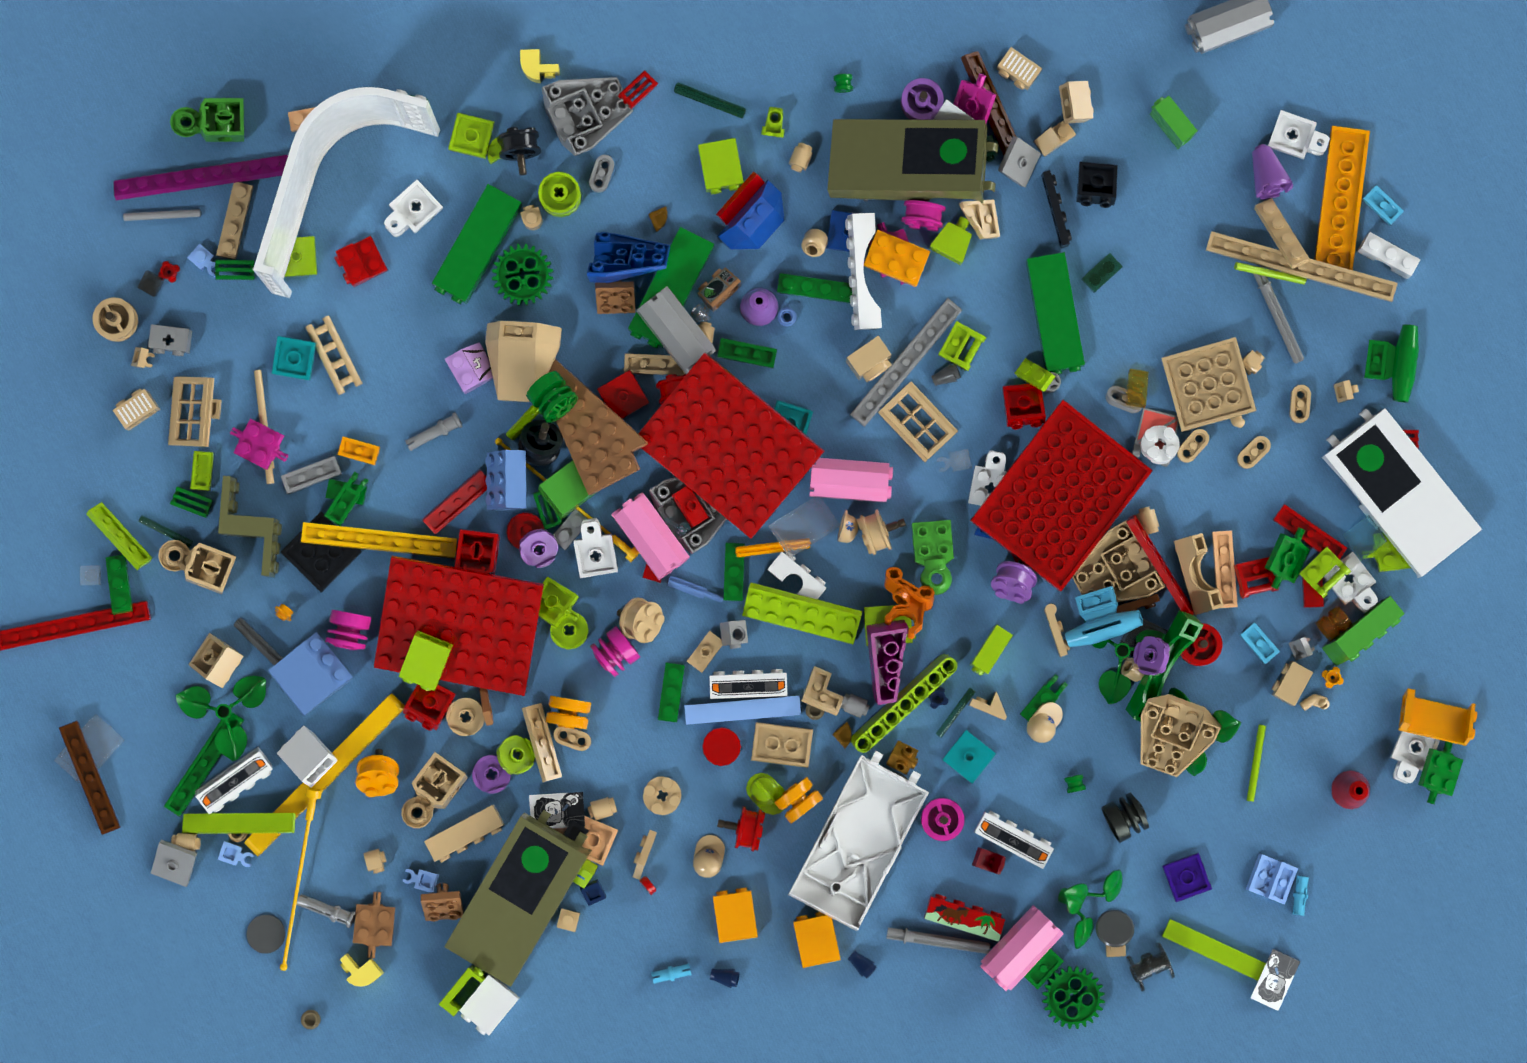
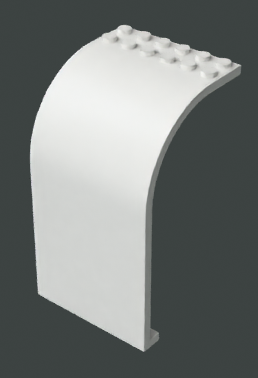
(313, 139)

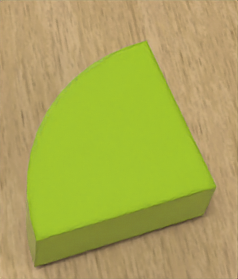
(493, 151)

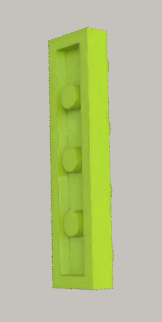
(119, 536)

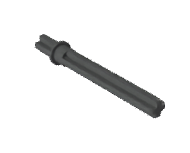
(257, 641)

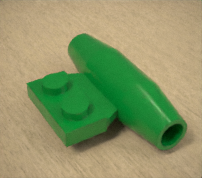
(1394, 362)

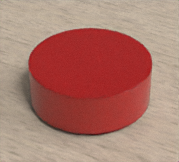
(646, 883)

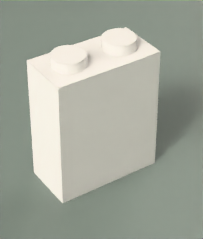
(307, 756)
(488, 1005)

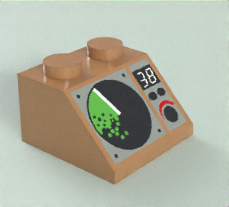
(719, 288)

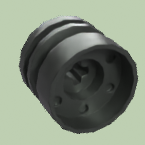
(1125, 817)

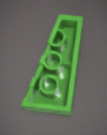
(1364, 631)

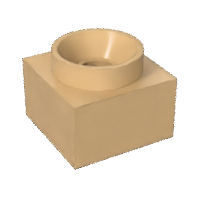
(870, 360)

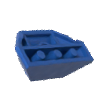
(755, 220)

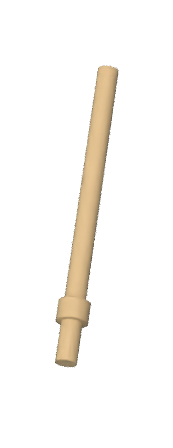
(263, 417)

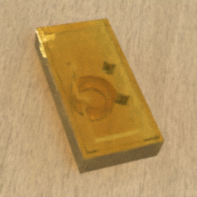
(1137, 388)

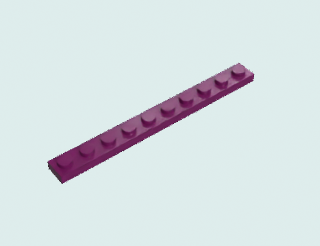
(199, 177)

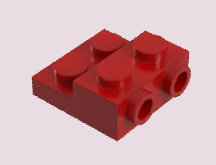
(360, 261)
(1023, 406)
(428, 706)

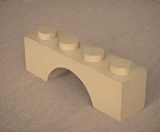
(1202, 595)

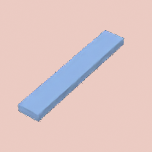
(742, 710)

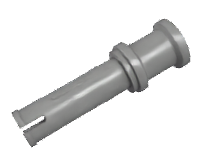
(442, 427)
(334, 913)

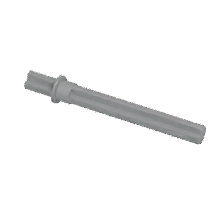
(1279, 317)
(938, 940)

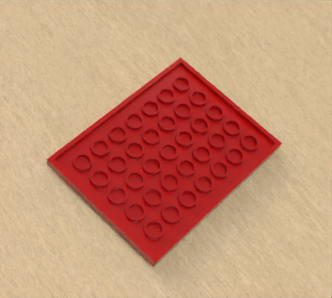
(728, 445)
(1061, 495)
(480, 613)

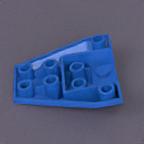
(625, 257)

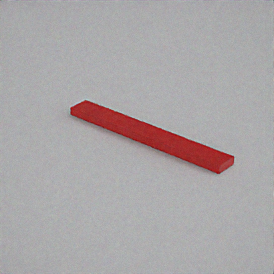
(71, 626)

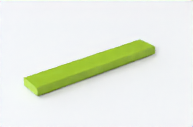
(238, 823)
(1213, 949)

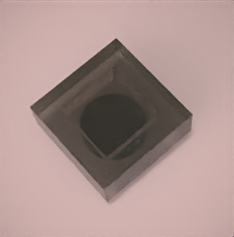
(150, 283)

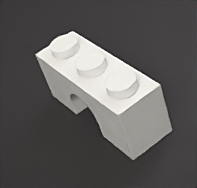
(1382, 250)
(785, 566)

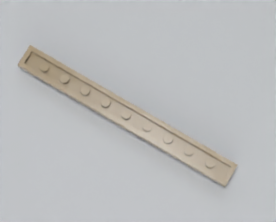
(1311, 270)

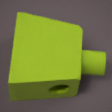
(953, 241)

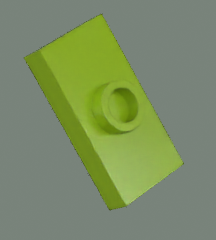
(202, 470)

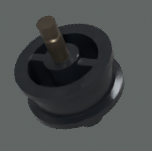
(519, 146)
(541, 442)

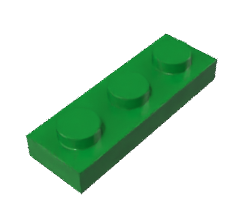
(747, 353)
(733, 573)
(119, 584)
(671, 692)

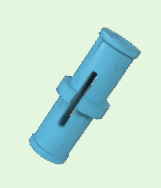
(1300, 895)
(671, 973)

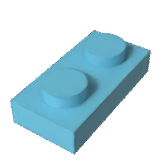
(1383, 205)
(1259, 643)

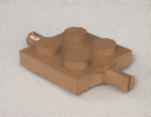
(374, 924)

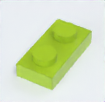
(1034, 375)

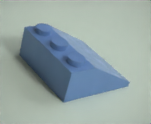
(310, 674)

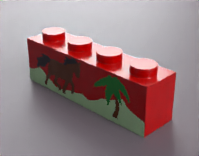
(964, 918)

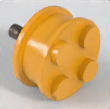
(377, 775)

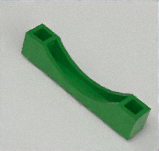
(1179, 636)

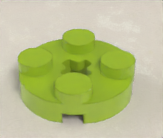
(570, 641)
(511, 764)

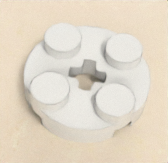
(1166, 436)

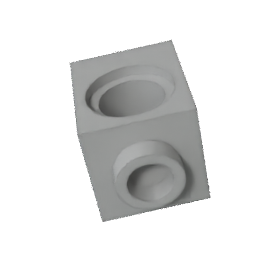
(740, 630)

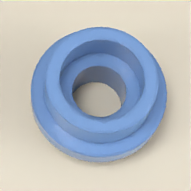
(791, 312)

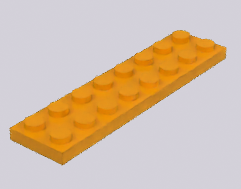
(1342, 196)

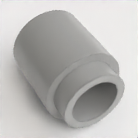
(855, 705)

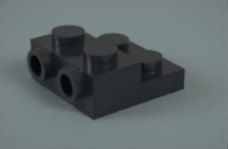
(1097, 184)

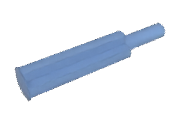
(692, 588)

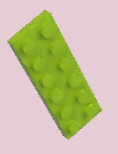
(802, 613)

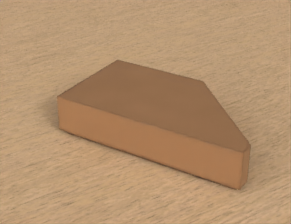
(486, 707)

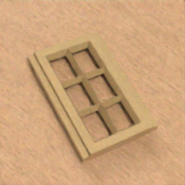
(930, 409)
(206, 411)

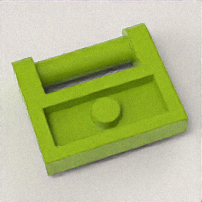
(955, 343)
(1320, 567)

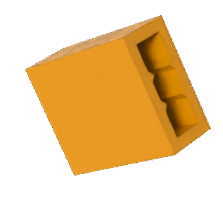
(735, 915)
(816, 939)

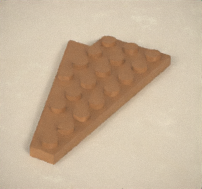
(597, 437)

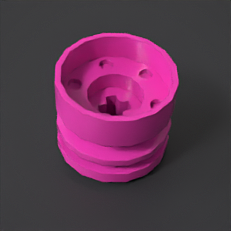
(348, 629)
(615, 651)

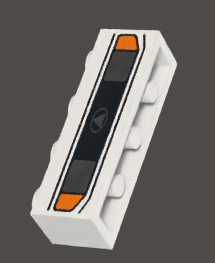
(748, 685)
(234, 780)
(1013, 839)

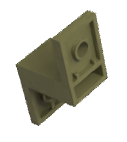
(249, 526)

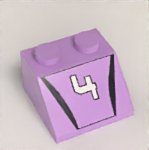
(470, 367)

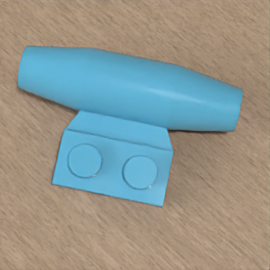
(1101, 619)

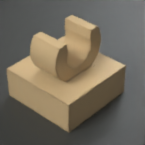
(140, 356)
(1345, 391)

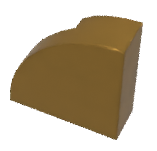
(658, 218)
(843, 735)

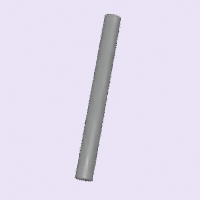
(162, 215)

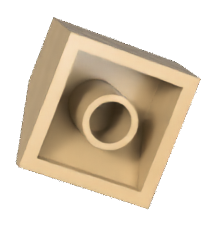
(215, 660)

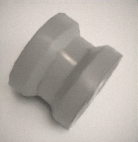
(1056, 383)

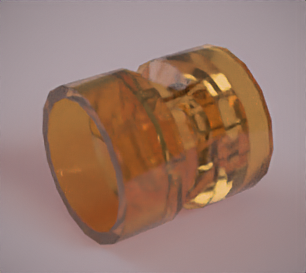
(1333, 623)

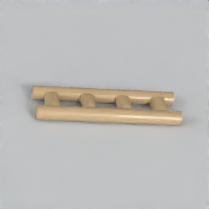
(344, 360)

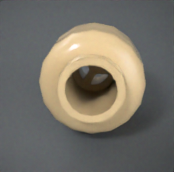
(814, 242)

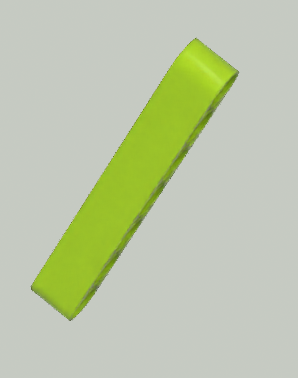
(914, 700)

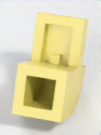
(532, 66)
(361, 975)

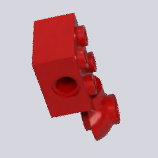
(477, 551)

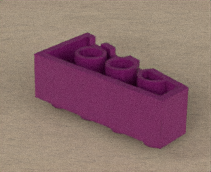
(886, 652)

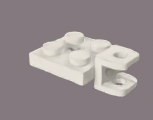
(1306, 136)
(405, 216)
(984, 475)
(594, 541)
(1357, 590)
(1407, 759)

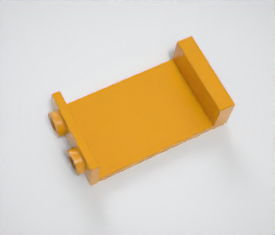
(1437, 719)

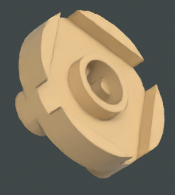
(456, 722)
(666, 785)

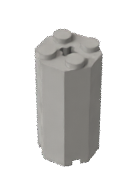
(1228, 23)
(675, 329)

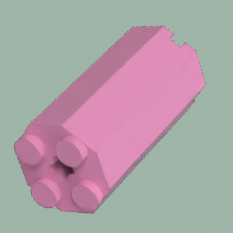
(851, 480)
(650, 536)
(1021, 948)

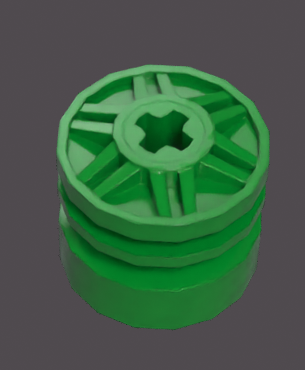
(552, 396)

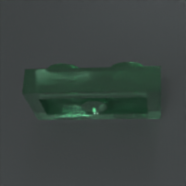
(1102, 273)

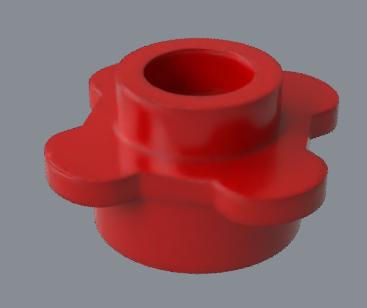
(167, 266)

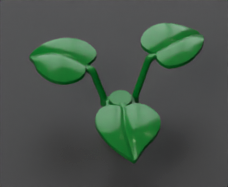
(1115, 685)
(1228, 729)
(229, 741)
(1075, 896)

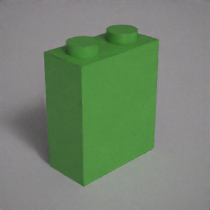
(1172, 121)
(564, 490)

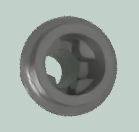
(946, 375)

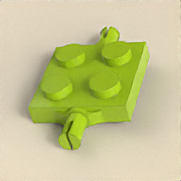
(1388, 558)
(557, 603)

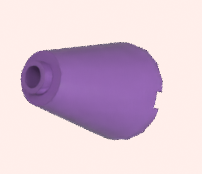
(1269, 174)
(759, 314)

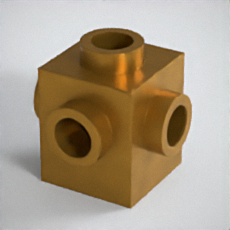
(903, 757)

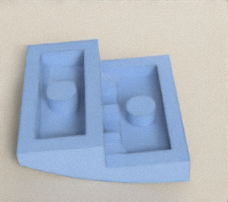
(1271, 878)

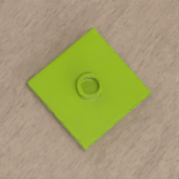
(471, 135)
(303, 258)

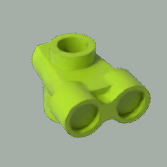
(771, 127)

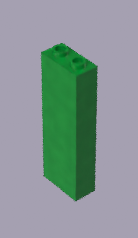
(476, 244)
(684, 265)
(1055, 313)

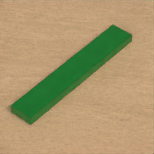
(198, 770)

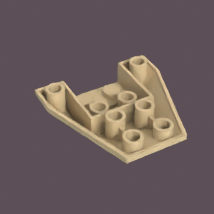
(520, 355)
(1119, 563)
(1175, 733)

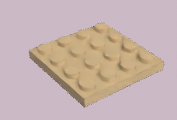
(1209, 384)

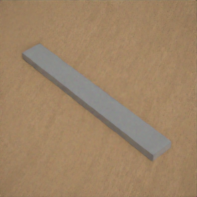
(906, 362)

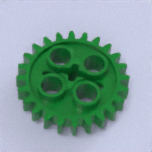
(520, 257)
(1083, 1011)

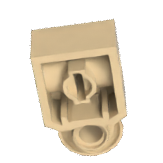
(201, 565)
(434, 788)

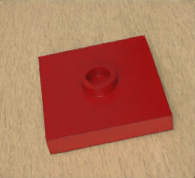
(623, 394)

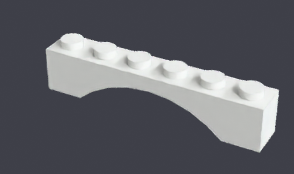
(865, 311)

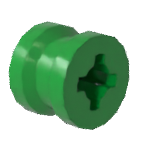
(843, 83)
(1075, 783)

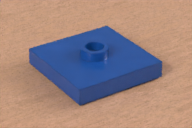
(837, 231)

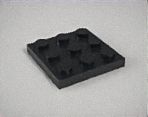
(319, 562)

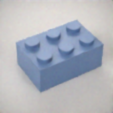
(506, 480)

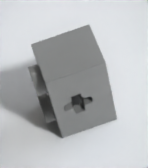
(159, 335)

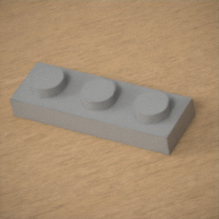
(311, 475)

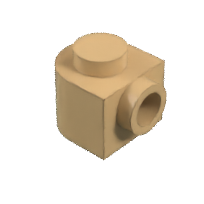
(531, 217)
(1252, 362)
(1131, 670)
(375, 860)

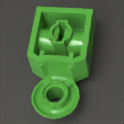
(216, 121)
(933, 551)

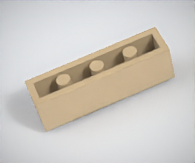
(463, 833)

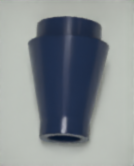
(862, 964)
(726, 977)

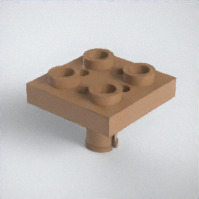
(615, 297)
(442, 904)

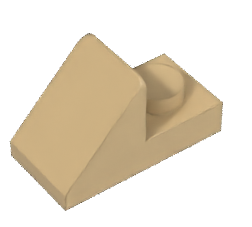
(1054, 138)
(994, 709)

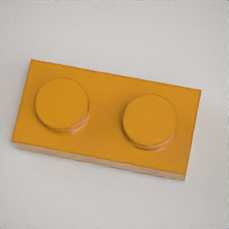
(358, 450)

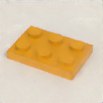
(896, 258)

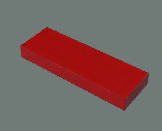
(740, 198)

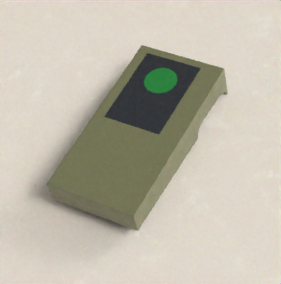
(909, 159)
(518, 898)

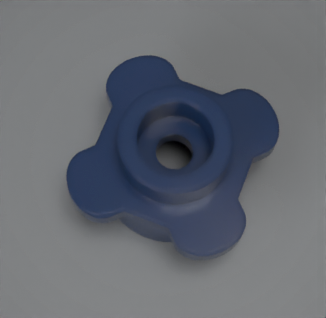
(942, 699)

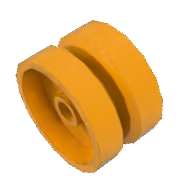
(568, 712)
(798, 799)

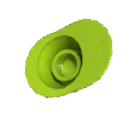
(764, 792)

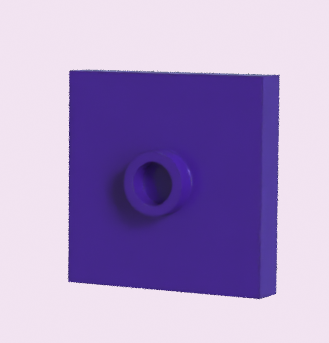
(1187, 877)

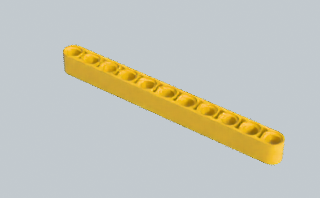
(346, 754)

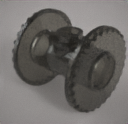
(1150, 964)

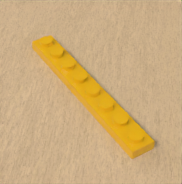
(378, 540)

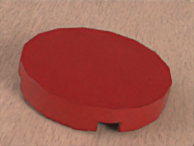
(520, 526)
(721, 746)

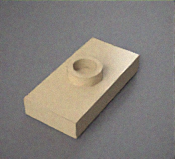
(705, 651)

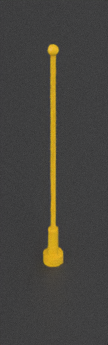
(631, 553)
(313, 794)

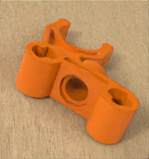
(910, 600)

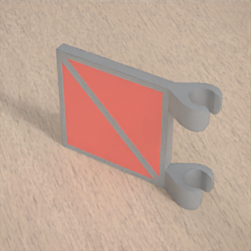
(1149, 419)

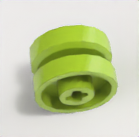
(559, 183)

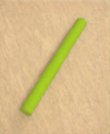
(1269, 273)
(1256, 763)

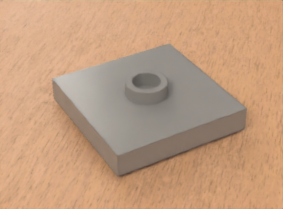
(1019, 161)
(173, 863)

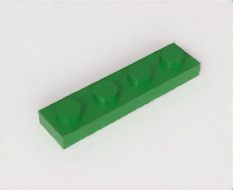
(814, 288)

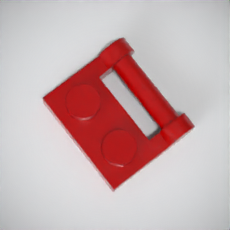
(1253, 571)

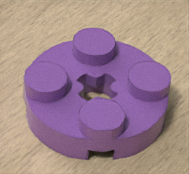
(536, 558)
(1160, 655)
(486, 784)

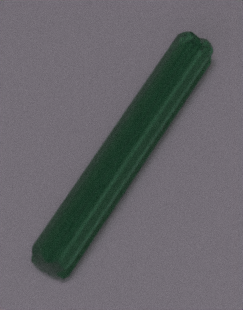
(710, 100)

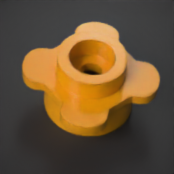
(283, 612)
(1335, 671)

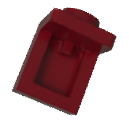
(989, 861)

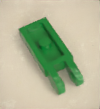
(345, 500)
(1043, 696)

